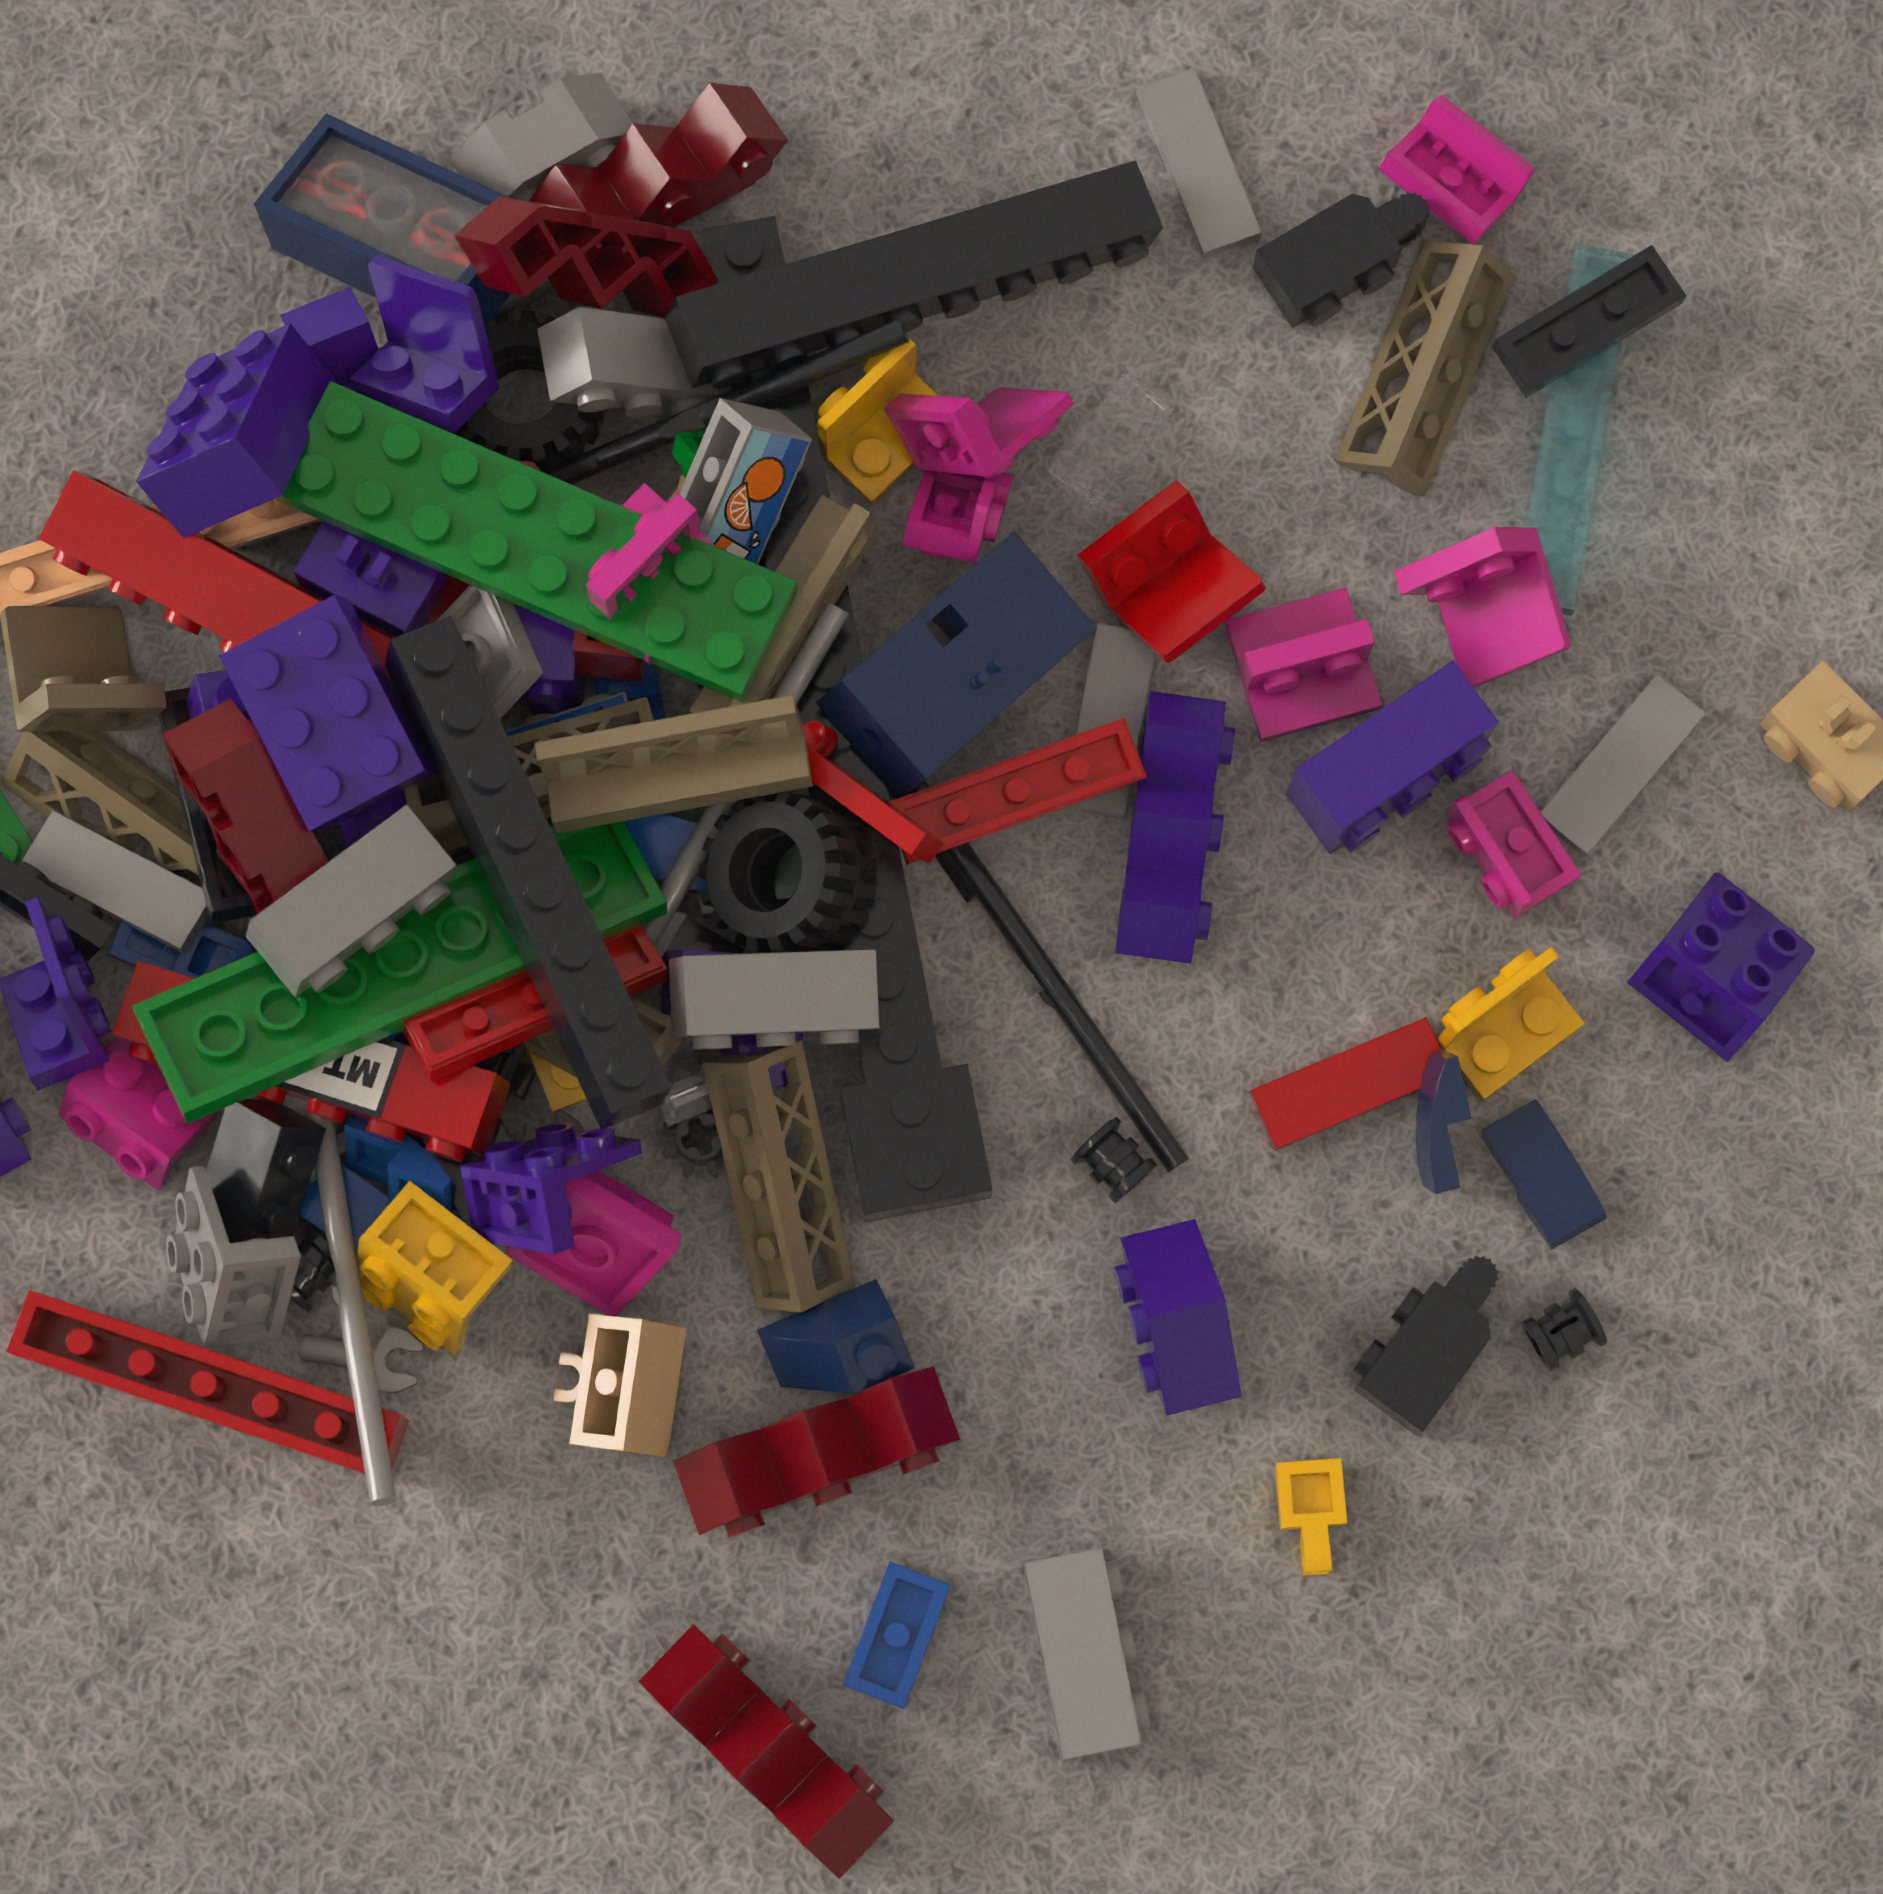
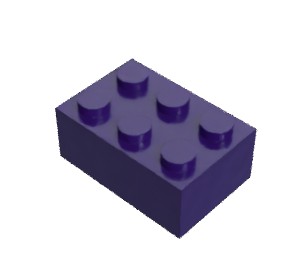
(235, 430)
(327, 713)
(1393, 760)

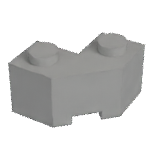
(571, 127)

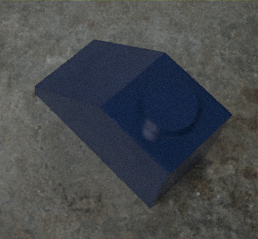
(838, 1343)

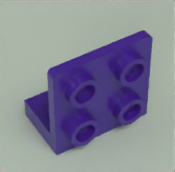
(435, 349)
(1722, 966)
(53, 1007)
(519, 1186)

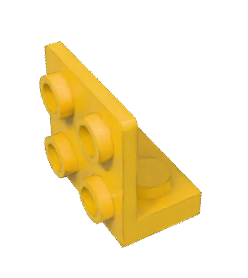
(857, 432)
(1510, 1025)
(428, 1268)

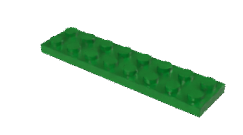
(532, 540)
(248, 1032)

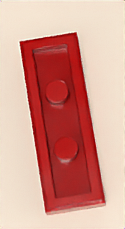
(1345, 1084)

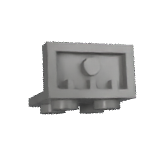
(229, 1288)

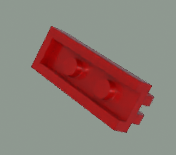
(862, 799)

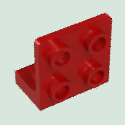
(1168, 574)

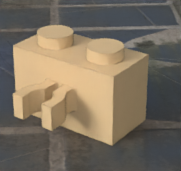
(1830, 736)
(625, 1385)

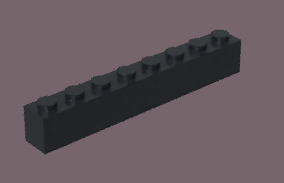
(914, 275)
(526, 873)

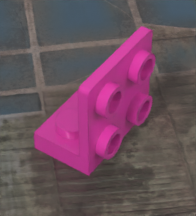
(972, 437)
(1492, 601)

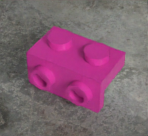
(1458, 169)
(956, 514)
(1511, 845)
(130, 1115)

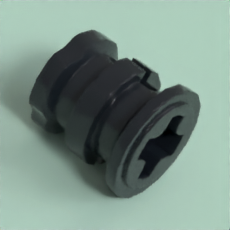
(1114, 1160)
(313, 1269)
(1564, 1330)

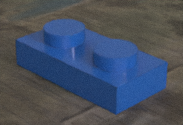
(896, 1635)

